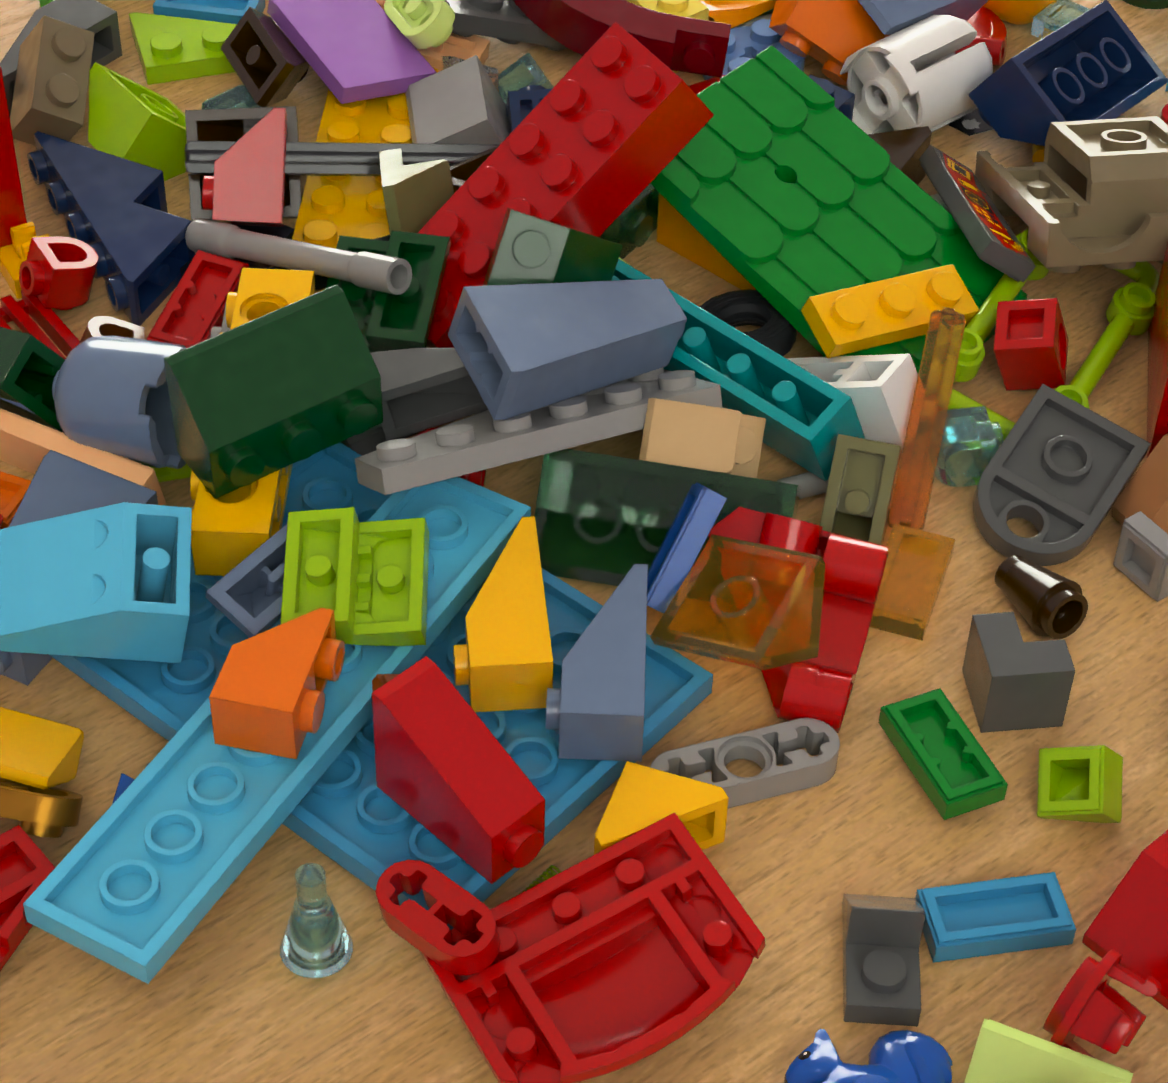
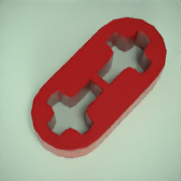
(428, 928)

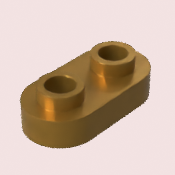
(39, 810)

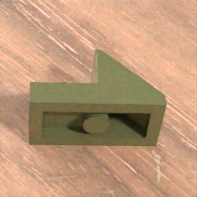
(413, 190)
(860, 488)

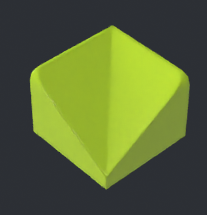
(1080, 784)

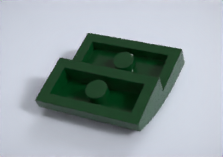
(406, 318)

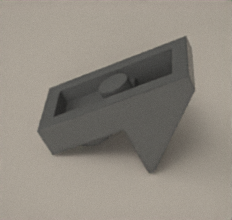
(881, 959)

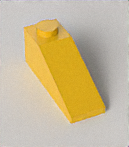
(508, 632)

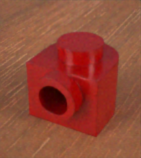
(59, 271)

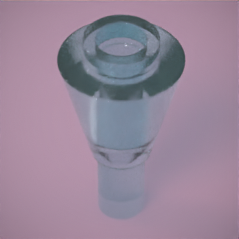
(315, 935)

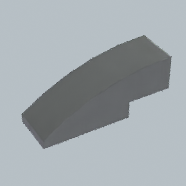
(424, 390)

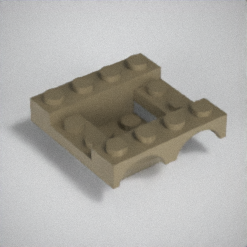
(1093, 195)

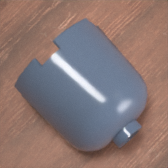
(118, 399)

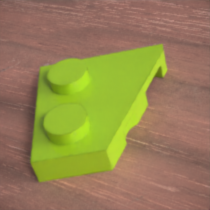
(179, 47)

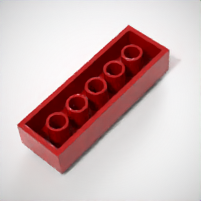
(570, 159)

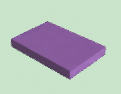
(351, 46)

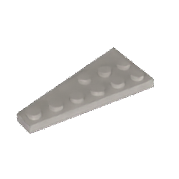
(486, 443)

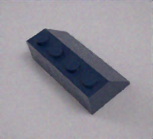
(1074, 74)

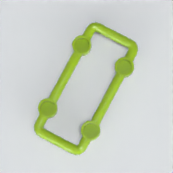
(1127, 313)

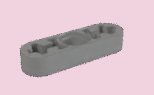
(767, 748)

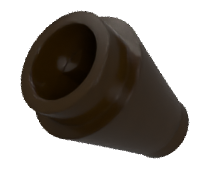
(1043, 598)

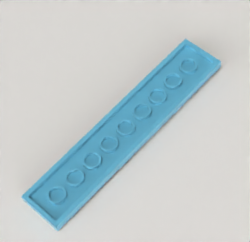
(208, 807)

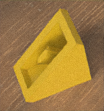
(649, 795)

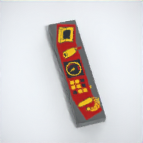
(976, 214)

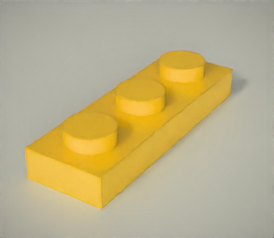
(885, 310)

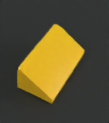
(38, 749)

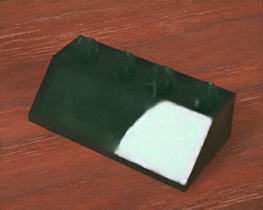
(613, 511)

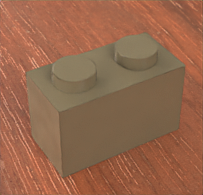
(51, 81)

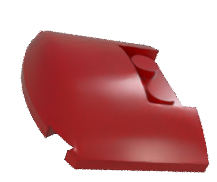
(606, 961)

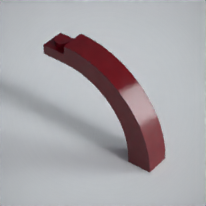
(676, 40)

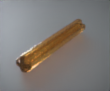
(927, 419)

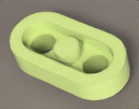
(422, 21)

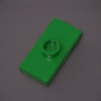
(942, 754)

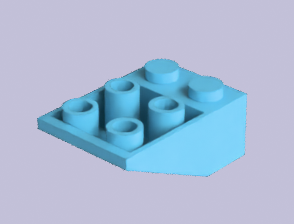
(98, 583)

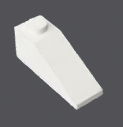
(878, 387)

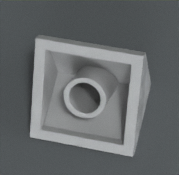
(457, 107)

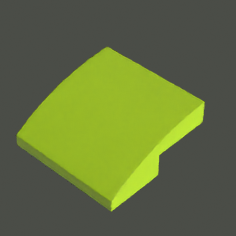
(361, 570)

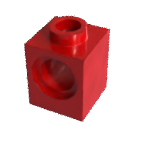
(1031, 344)

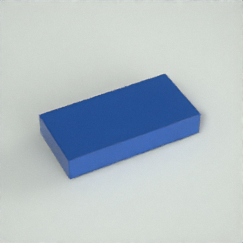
(682, 545)

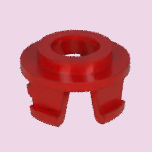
(1096, 1009)

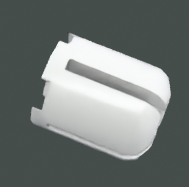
(917, 76)

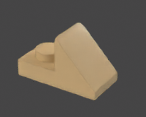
(702, 437)

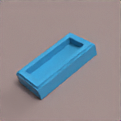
(995, 917)

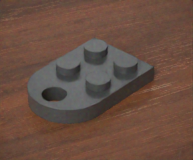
(1059, 473)

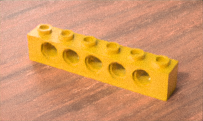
(241, 521)

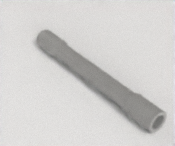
(362, 268)

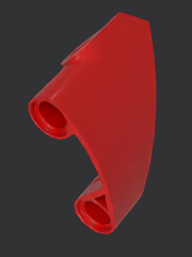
(852, 582)

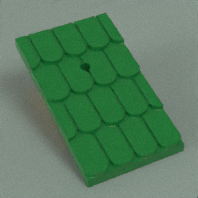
(802, 200)

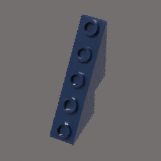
(120, 214)

